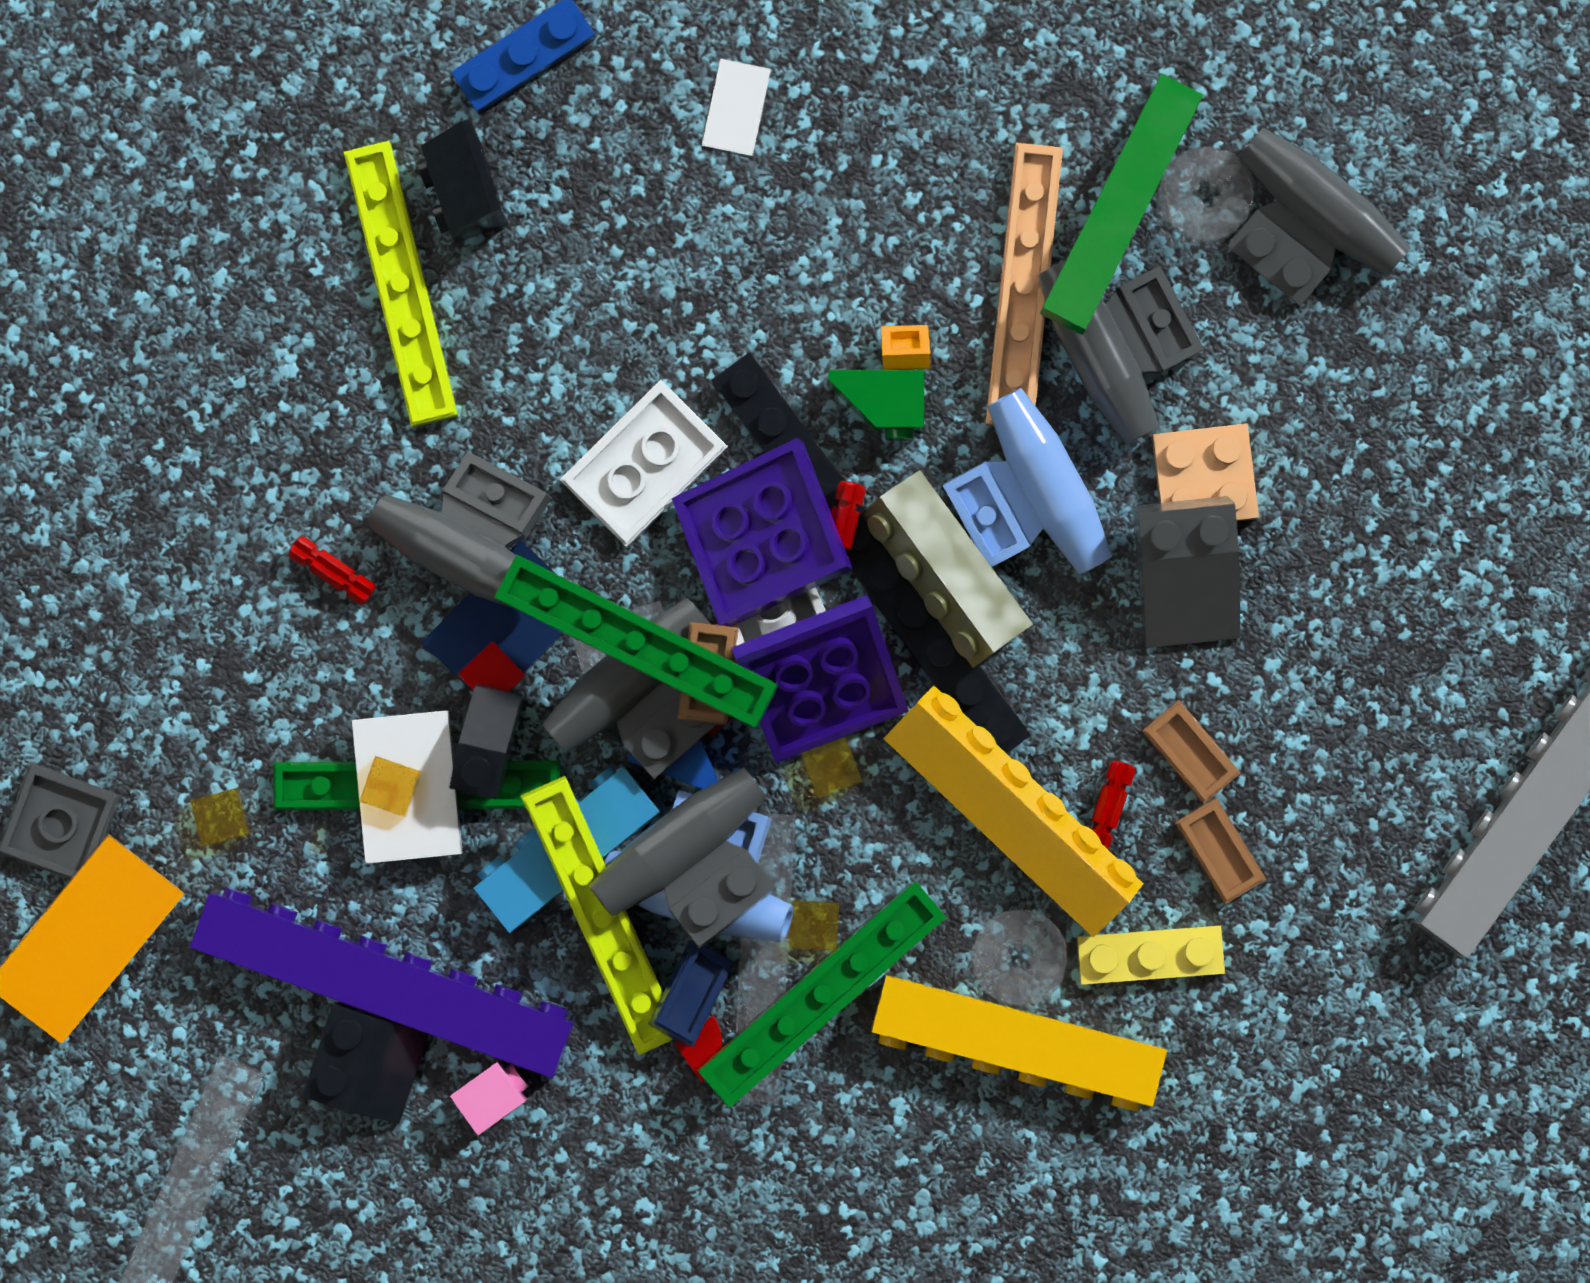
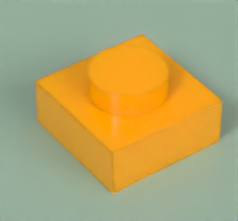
(905, 347)

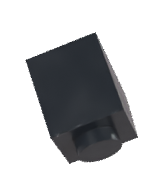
(486, 742)

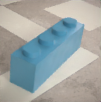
(528, 880)

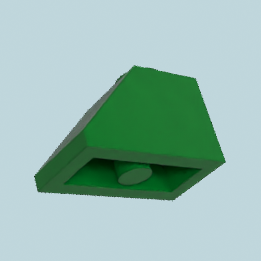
(884, 399)

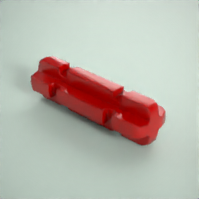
(845, 515)
(331, 570)
(1112, 800)

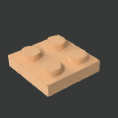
(1207, 466)

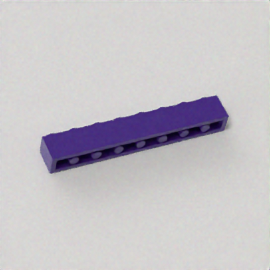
(383, 983)

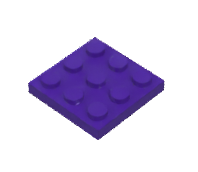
(761, 533)
(828, 675)

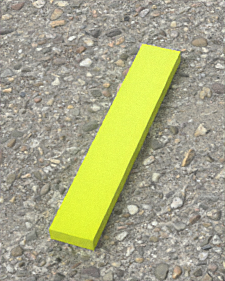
(400, 284)
(608, 937)

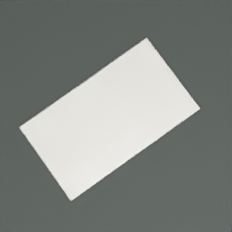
(736, 107)

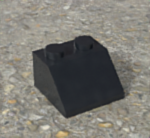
(462, 182)
(365, 1064)

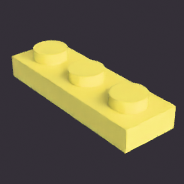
(1150, 954)

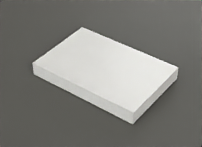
(644, 463)
(433, 818)

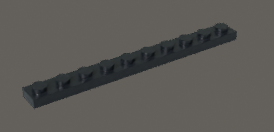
(773, 424)

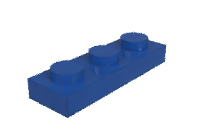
(523, 55)

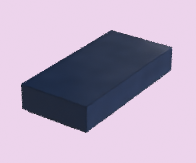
(691, 993)

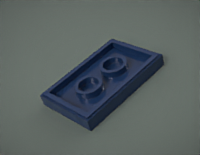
(479, 622)

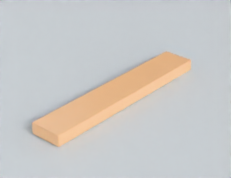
(1025, 256)

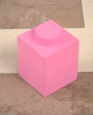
(491, 1096)

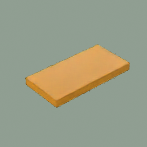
(86, 938)

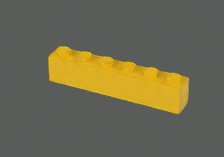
(1014, 811)
(1018, 1041)

